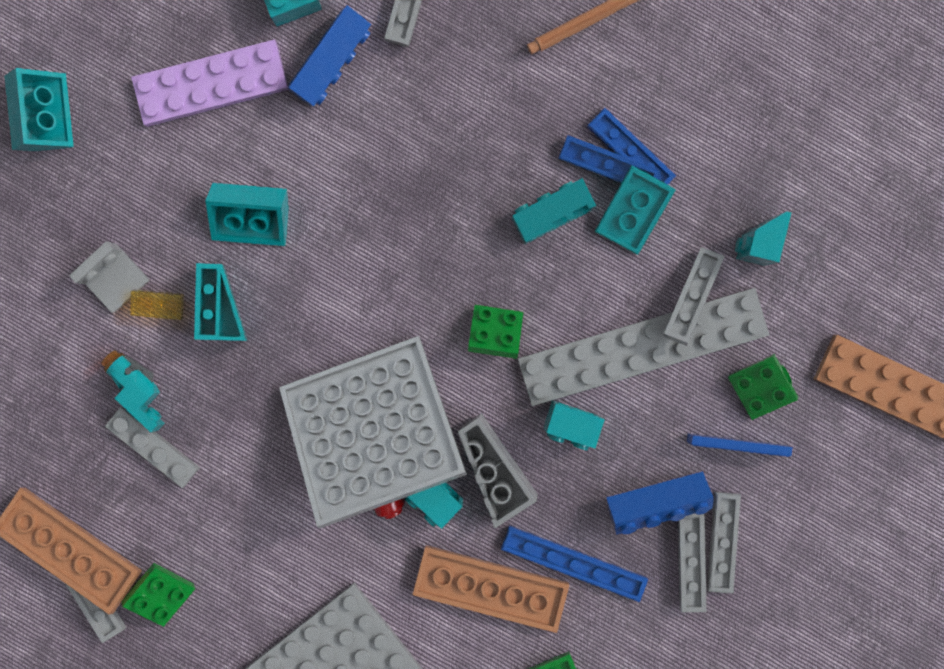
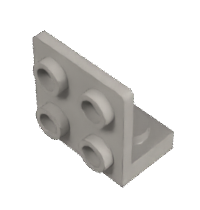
(110, 275)

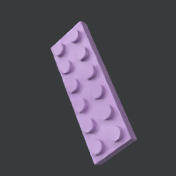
(210, 83)

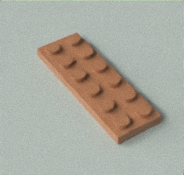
(883, 384)
(67, 550)
(491, 589)

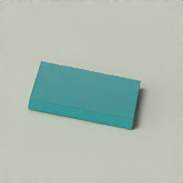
(635, 209)

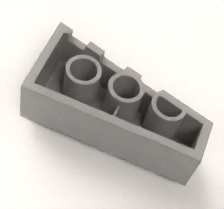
(498, 475)

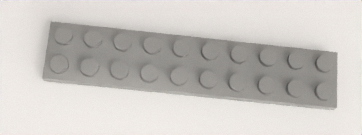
(640, 348)

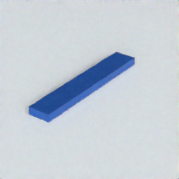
(574, 563)

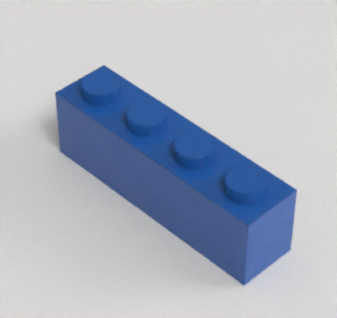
(329, 56)
(660, 503)

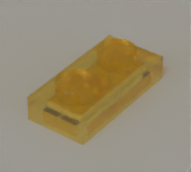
(157, 304)

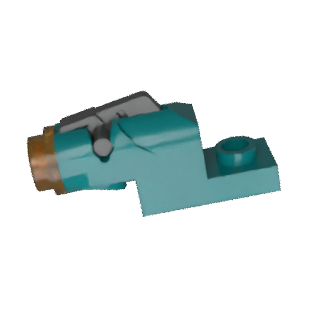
(137, 388)

